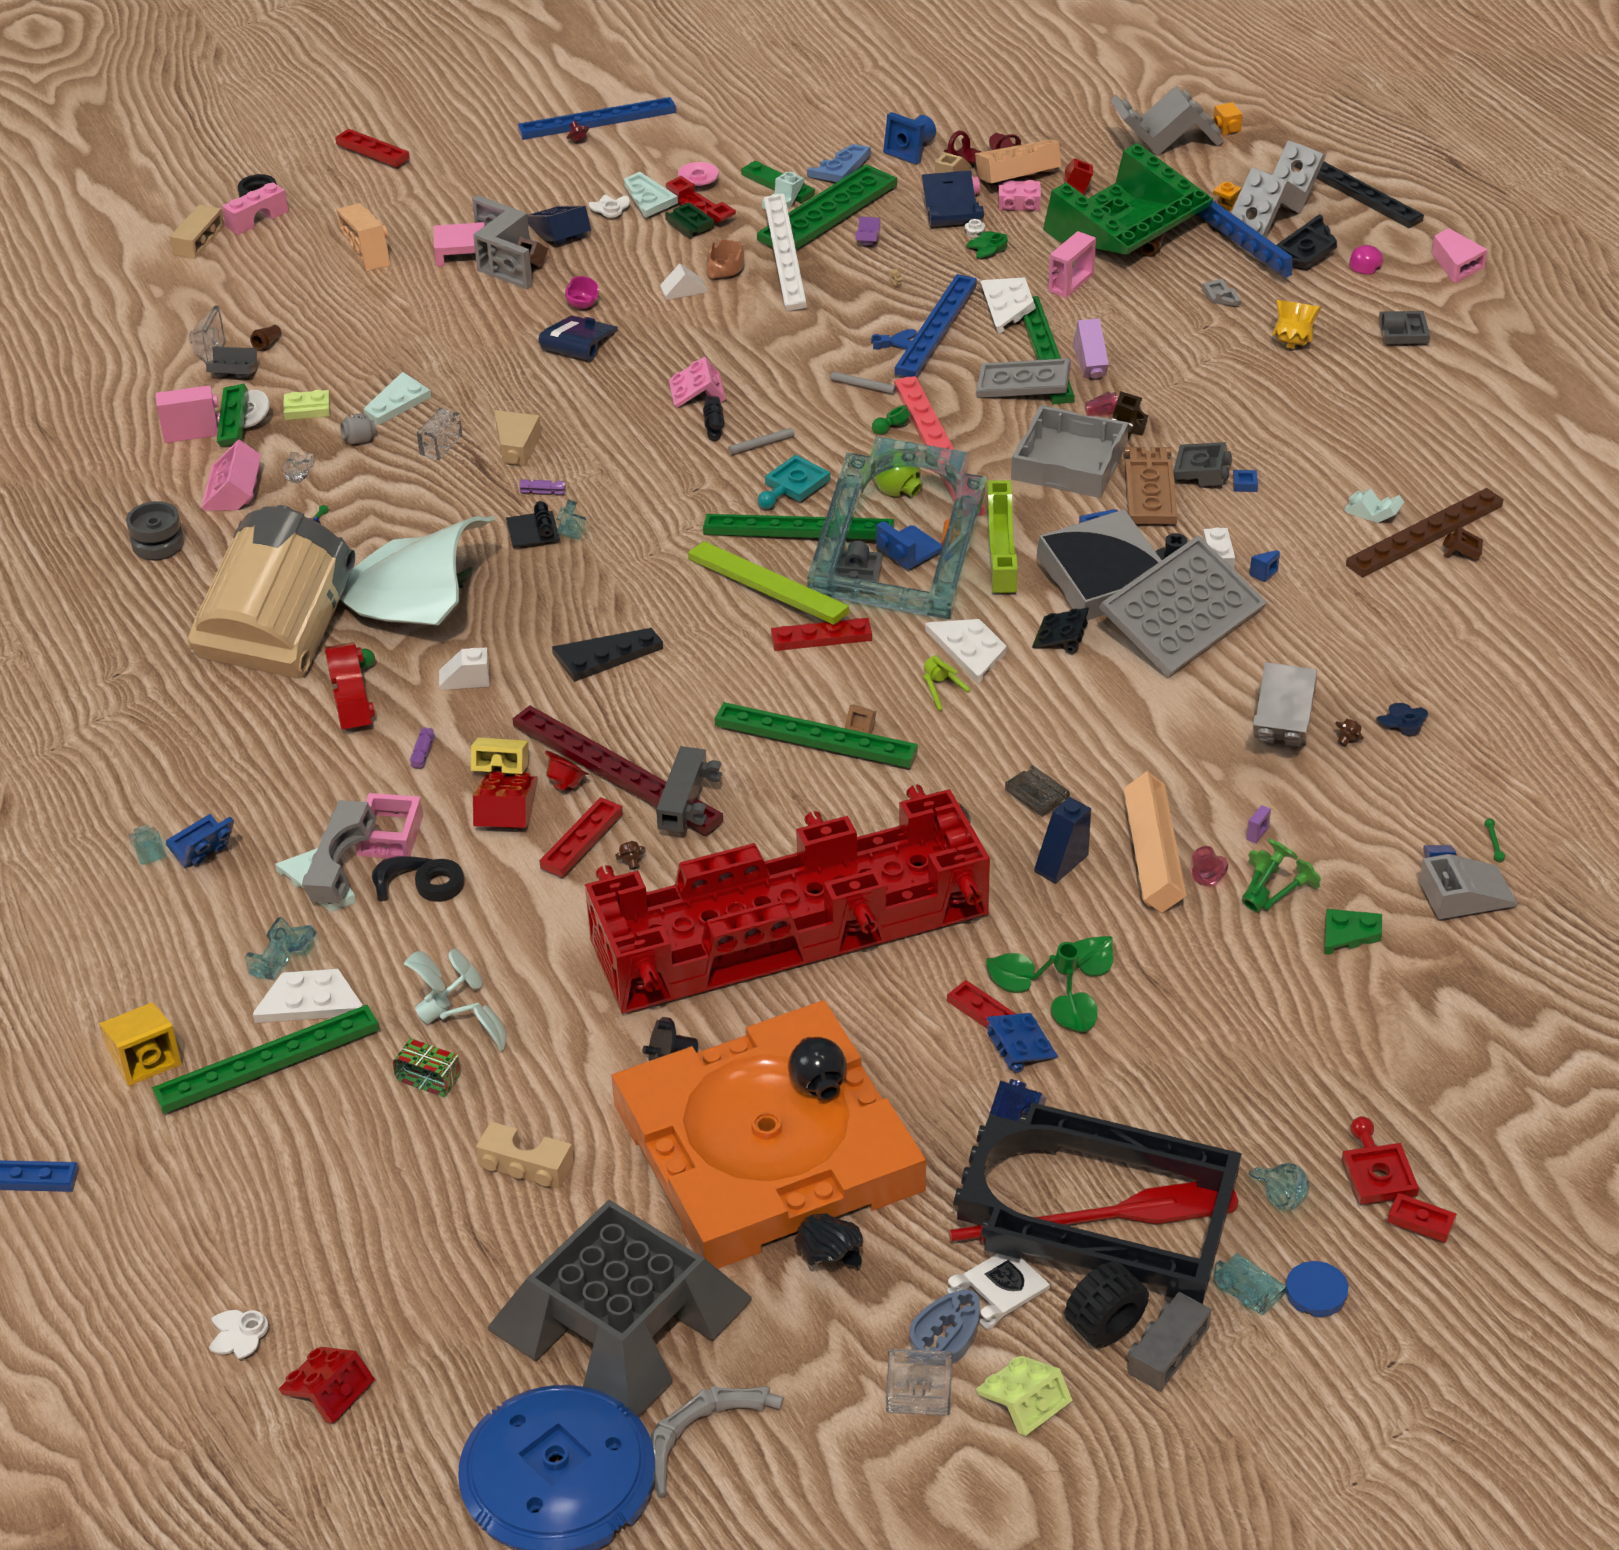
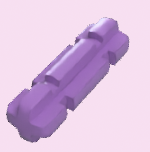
(542, 487)
(422, 747)

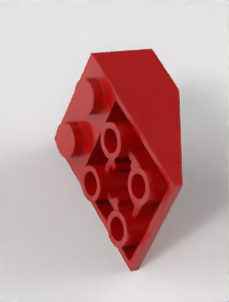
(504, 800)

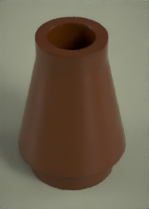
(264, 337)

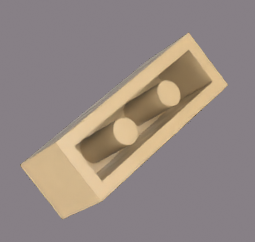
(196, 231)

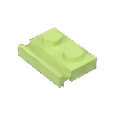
(306, 404)

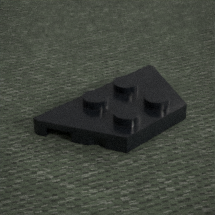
(1309, 243)

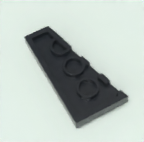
(603, 653)

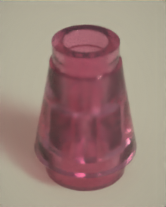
(1102, 404)

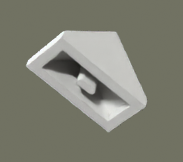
(682, 283)

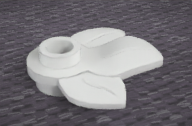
(609, 207)
(237, 1333)

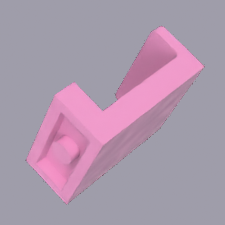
(454, 240)

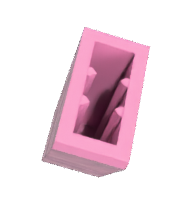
(1458, 254)

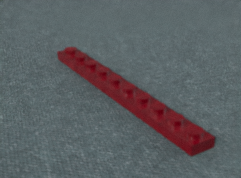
(602, 761)

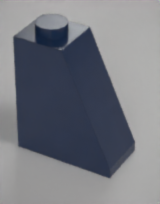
(1065, 840)

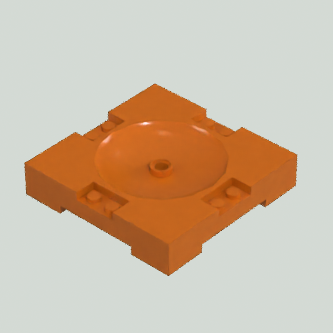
(754, 1152)

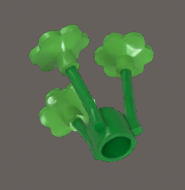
(1257, 894)

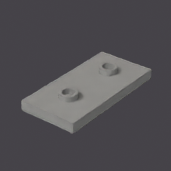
(1023, 378)

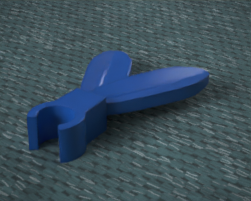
(899, 340)

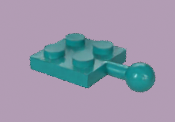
(794, 478)

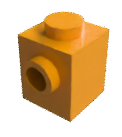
(1228, 118)

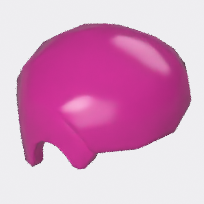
(1366, 259)
(582, 292)

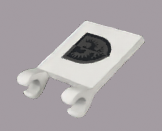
(1002, 1283)

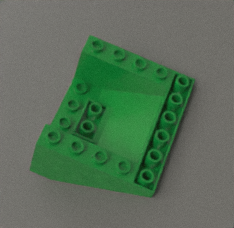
(1133, 210)

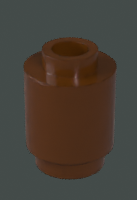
(1152, 246)

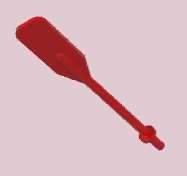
(1149, 1205)

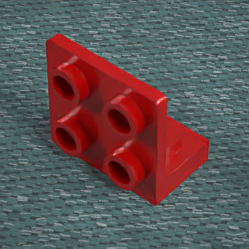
(330, 1379)

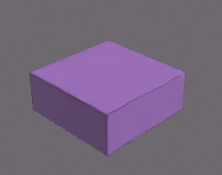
(1258, 824)

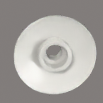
(256, 407)

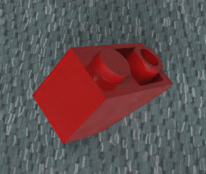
(1078, 174)

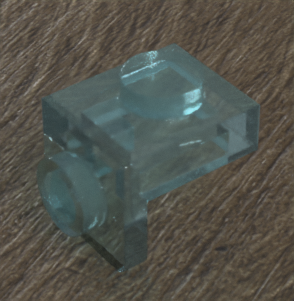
(571, 523)
(147, 844)
(296, 938)
(271, 961)

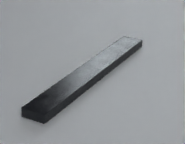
(1368, 195)

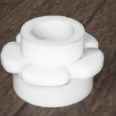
(974, 228)

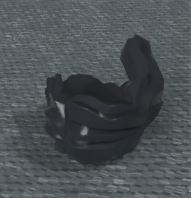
(829, 1239)

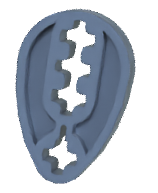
(946, 1312)

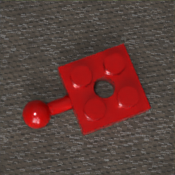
(1386, 1158)

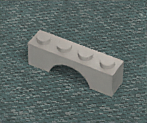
(347, 826)

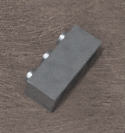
(1168, 1341)

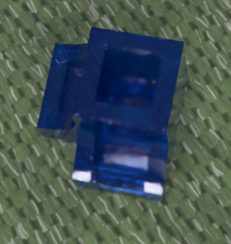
(1014, 1099)

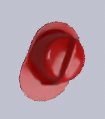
(563, 772)

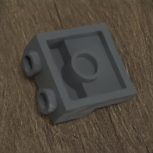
(1203, 461)

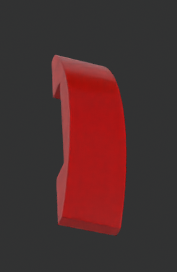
(686, 193)

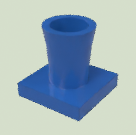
(906, 136)

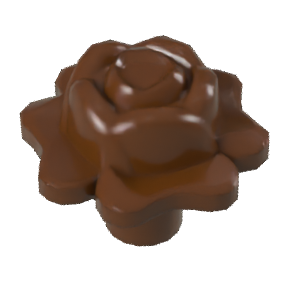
(1349, 731)
(630, 853)

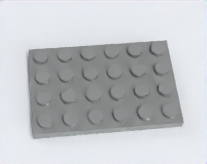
(1182, 605)

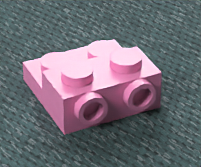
(1019, 195)

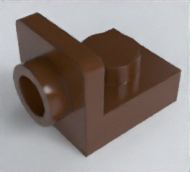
(1464, 542)

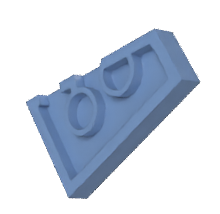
(842, 165)

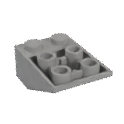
(1463, 886)

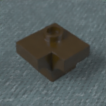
(1129, 410)

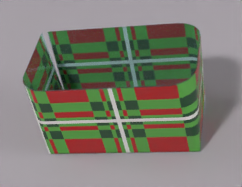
(427, 1067)

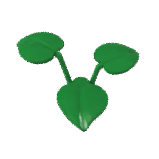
(1077, 1011)

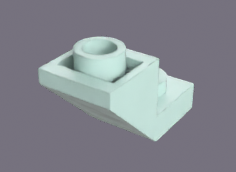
(789, 185)
(1369, 507)

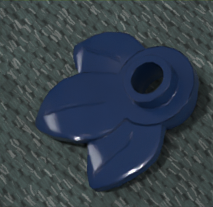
(1404, 717)

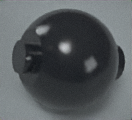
(817, 1067)

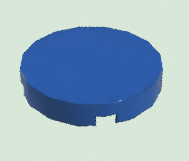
(1317, 1288)

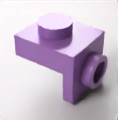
(868, 230)

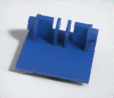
(1019, 1039)

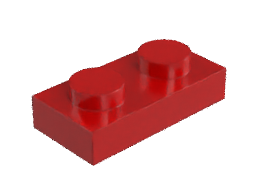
(1421, 1217)

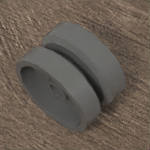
(155, 530)

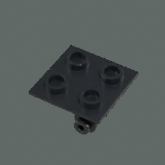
(534, 527)
(1063, 628)

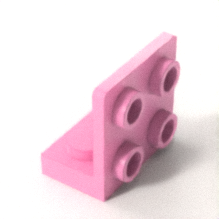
(695, 379)

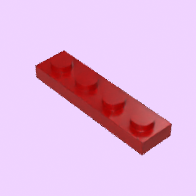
(372, 147)
(821, 634)
(581, 837)

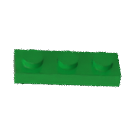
(232, 415)

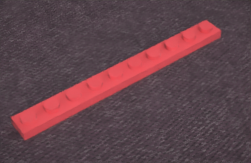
(925, 420)

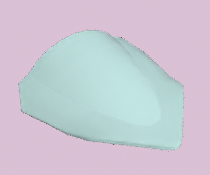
(410, 578)

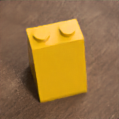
(141, 1043)

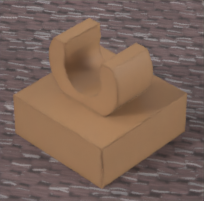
(860, 719)

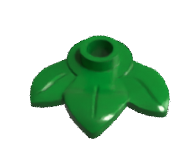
(988, 243)

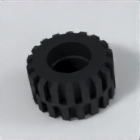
(1106, 1304)

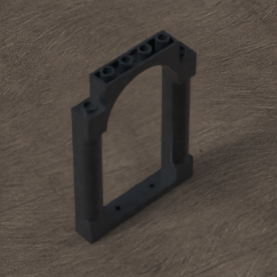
(1049, 1127)

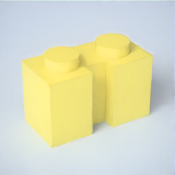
(490, 752)

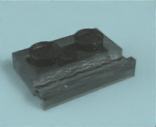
(1037, 790)

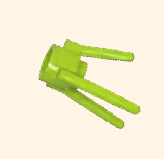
(939, 671)

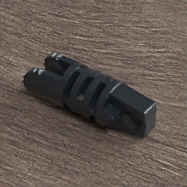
(713, 417)

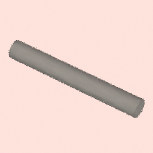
(865, 383)
(760, 441)

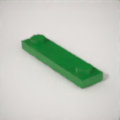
(766, 176)

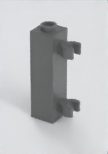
(682, 787)

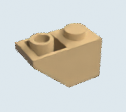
(951, 163)

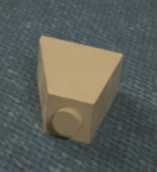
(517, 435)

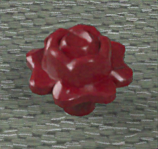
(578, 132)

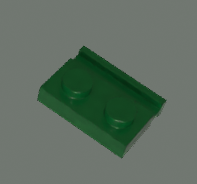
(689, 219)

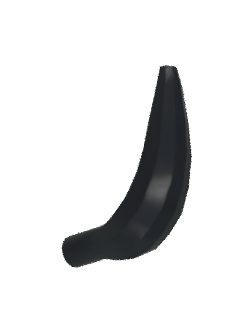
(390, 867)

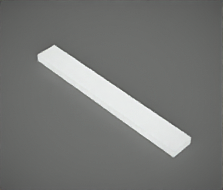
(785, 252)

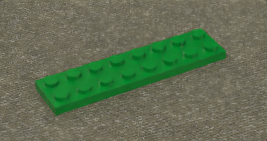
(834, 204)

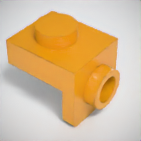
(1227, 194)

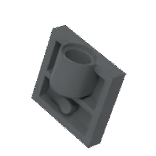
(1404, 327)
(860, 563)

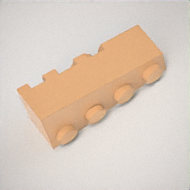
(1018, 161)

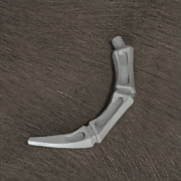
(702, 1405)

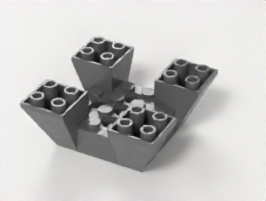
(617, 1289)

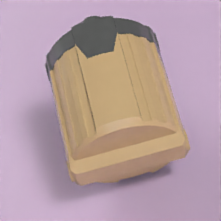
(273, 593)

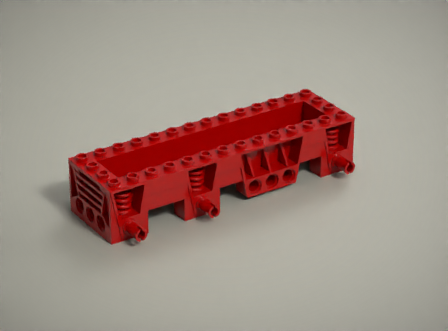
(755, 917)

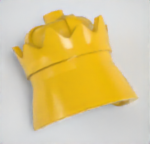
(1295, 322)

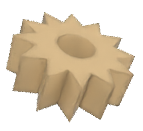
(895, 277)

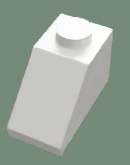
(466, 670)

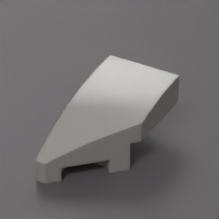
(1219, 293)

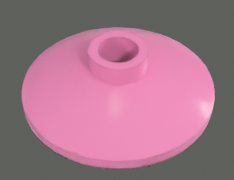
(699, 173)

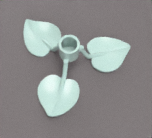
(436, 1003)

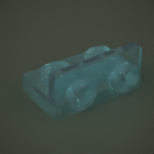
(1248, 1283)

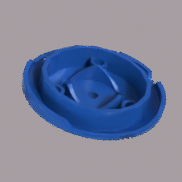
(563, 1503)

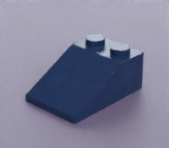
(560, 223)

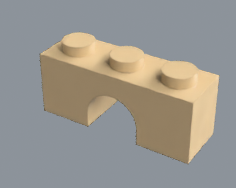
(544, 1165)

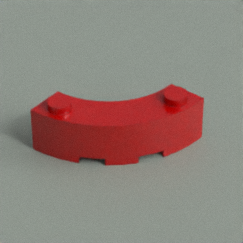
(350, 693)

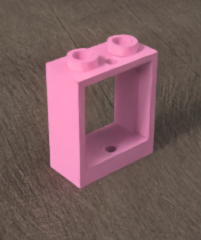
(1078, 248)
(396, 843)

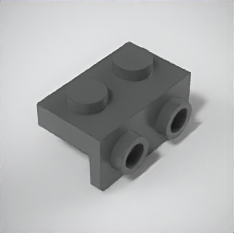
(233, 360)

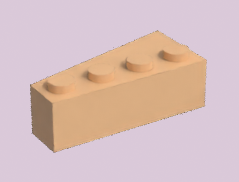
(365, 235)

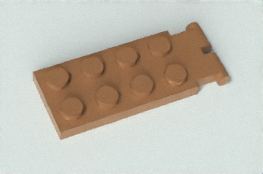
(1150, 485)

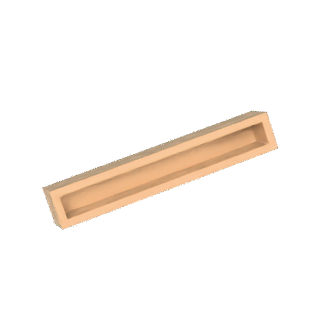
(1154, 842)

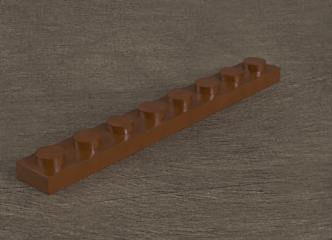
(1424, 532)

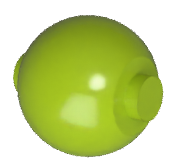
(900, 480)

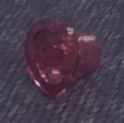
(1208, 866)

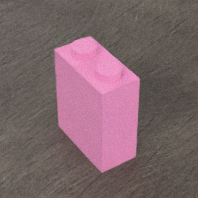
(188, 413)

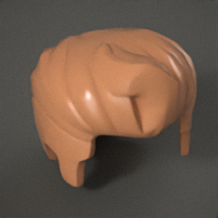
(725, 259)

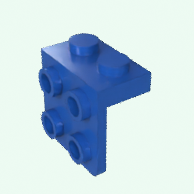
(906, 546)
(200, 839)

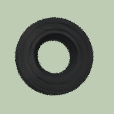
(443, 891)

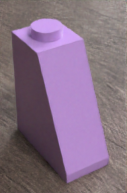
(1090, 348)

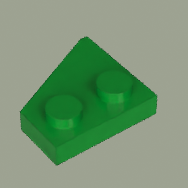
(1351, 929)

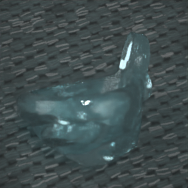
(1285, 1184)

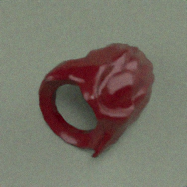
(1000, 141)
(965, 152)

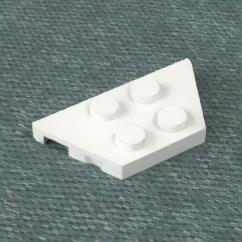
(1007, 300)
(968, 644)
(307, 996)

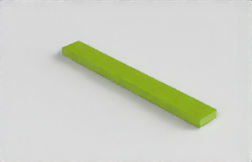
(769, 582)

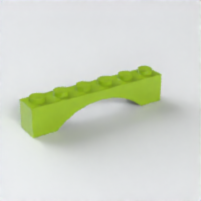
(1001, 537)

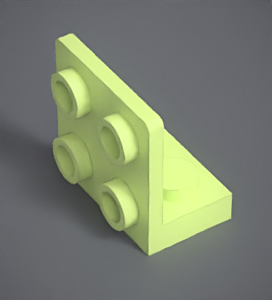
(1029, 1390)

